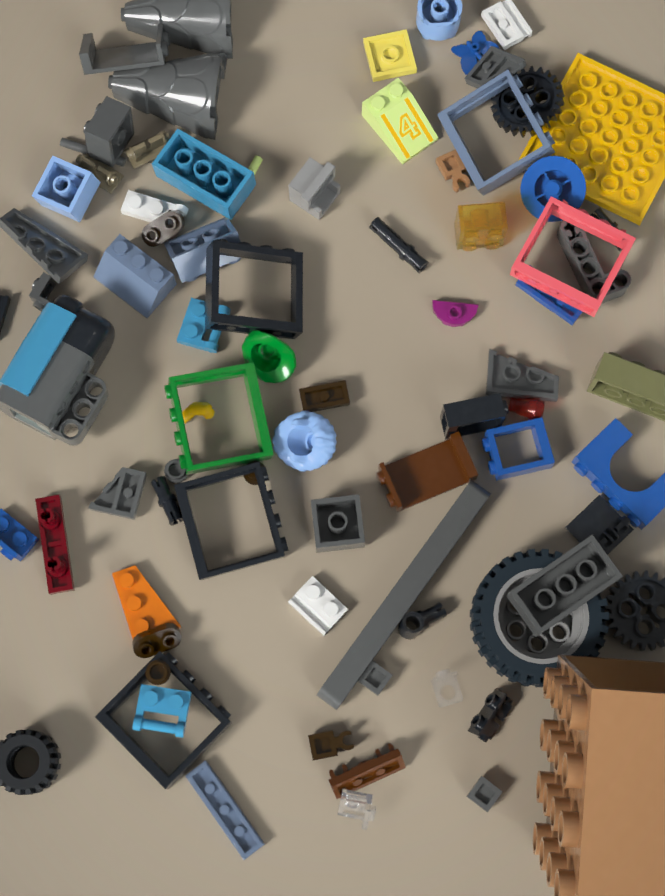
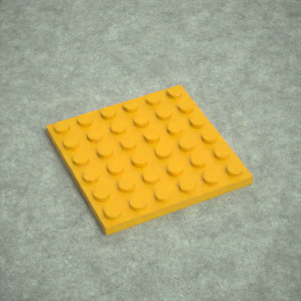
(612, 134)

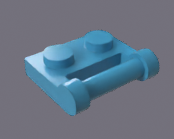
(194, 329)
(162, 701)

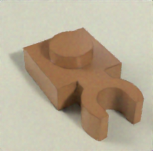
(453, 167)

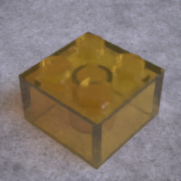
(480, 226)

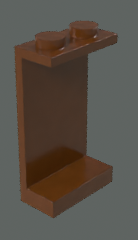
(427, 473)

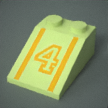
(399, 121)

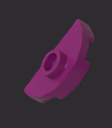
(454, 313)

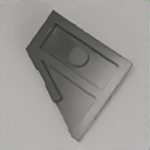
(493, 64)
(122, 494)

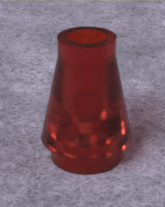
(527, 407)

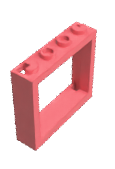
(556, 288)

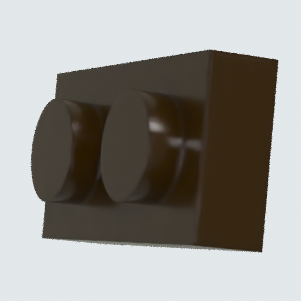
(324, 396)

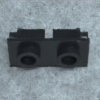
(496, 705)

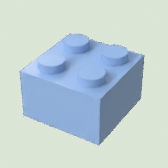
(66, 188)

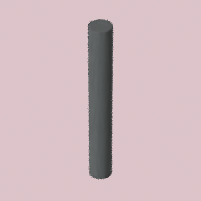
(82, 148)

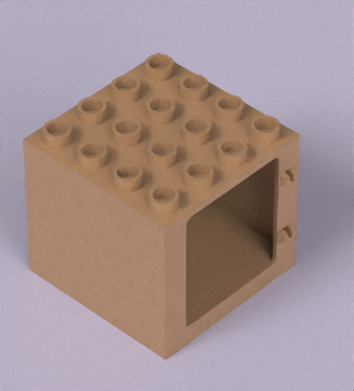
(603, 778)

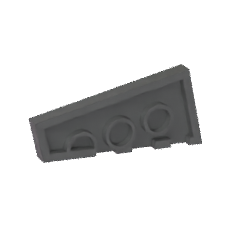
(45, 247)

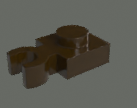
(324, 744)

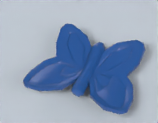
(472, 51)

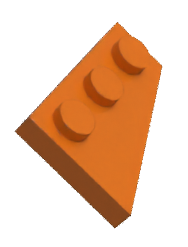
(140, 602)

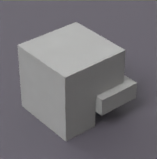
(314, 188)

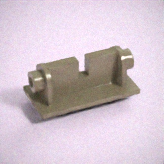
(146, 150)
(106, 175)

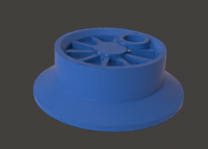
(555, 178)

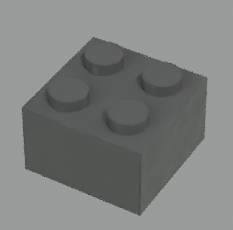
(109, 131)
(338, 523)

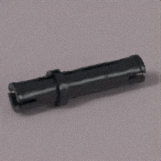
(402, 248)

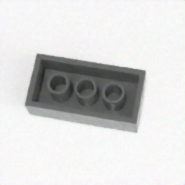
(564, 585)

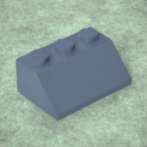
(189, 250)
(134, 276)

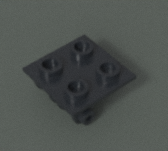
(601, 522)

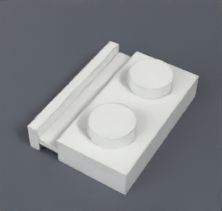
(506, 23)
(318, 605)

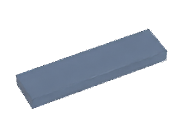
(225, 810)

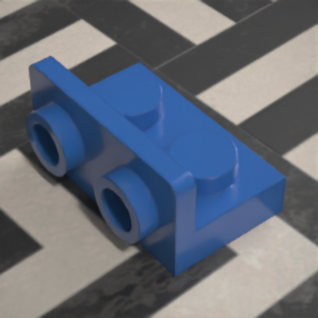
(15, 538)

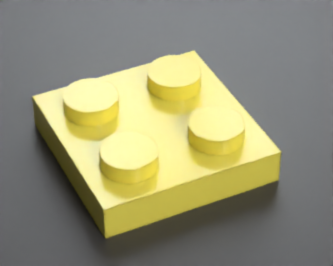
(389, 55)

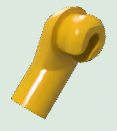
(198, 408)

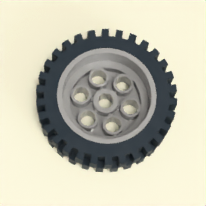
(514, 655)

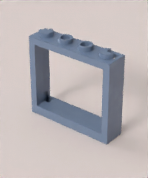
(475, 99)

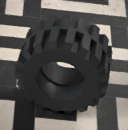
(47, 767)

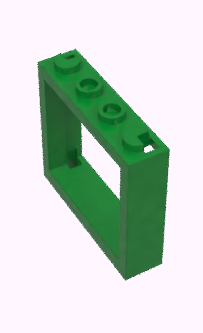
(256, 406)

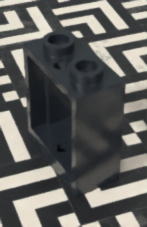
(473, 415)

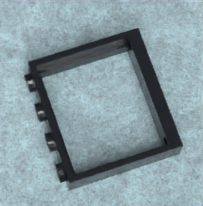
(243, 324)
(191, 528)
(106, 719)

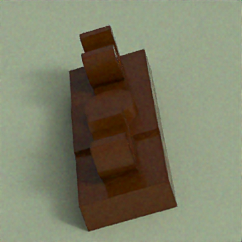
(367, 771)

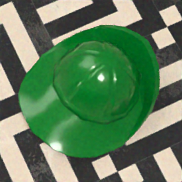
(271, 357)

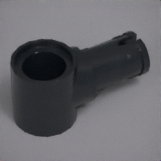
(421, 620)

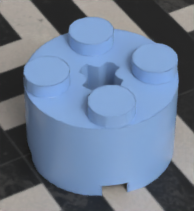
(438, 18)

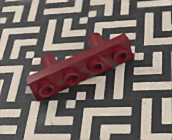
(54, 544)

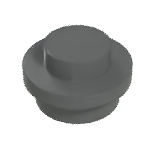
(174, 472)

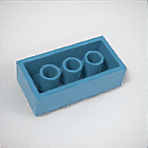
(204, 174)

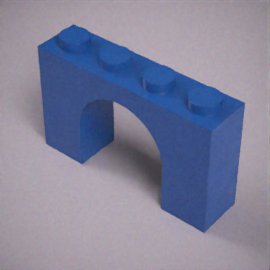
(594, 463)

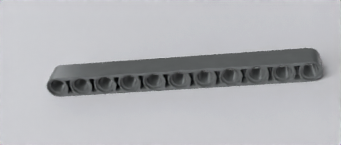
(403, 595)

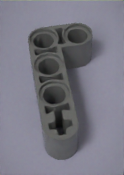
(588, 260)

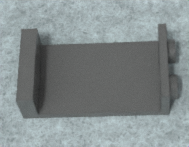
(123, 57)

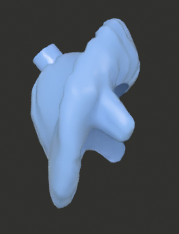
(305, 441)

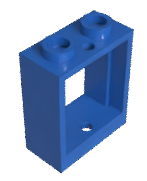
(542, 445)

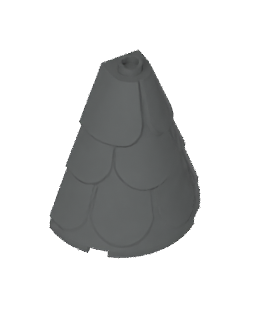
(190, 23)
(178, 92)

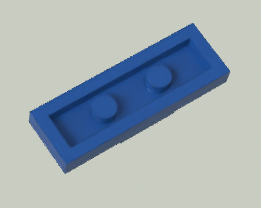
(560, 308)

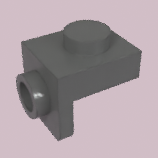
(41, 290)

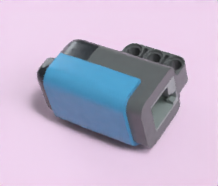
(57, 371)

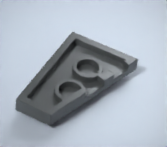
(519, 380)

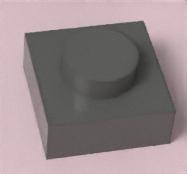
(375, 678)
(484, 794)

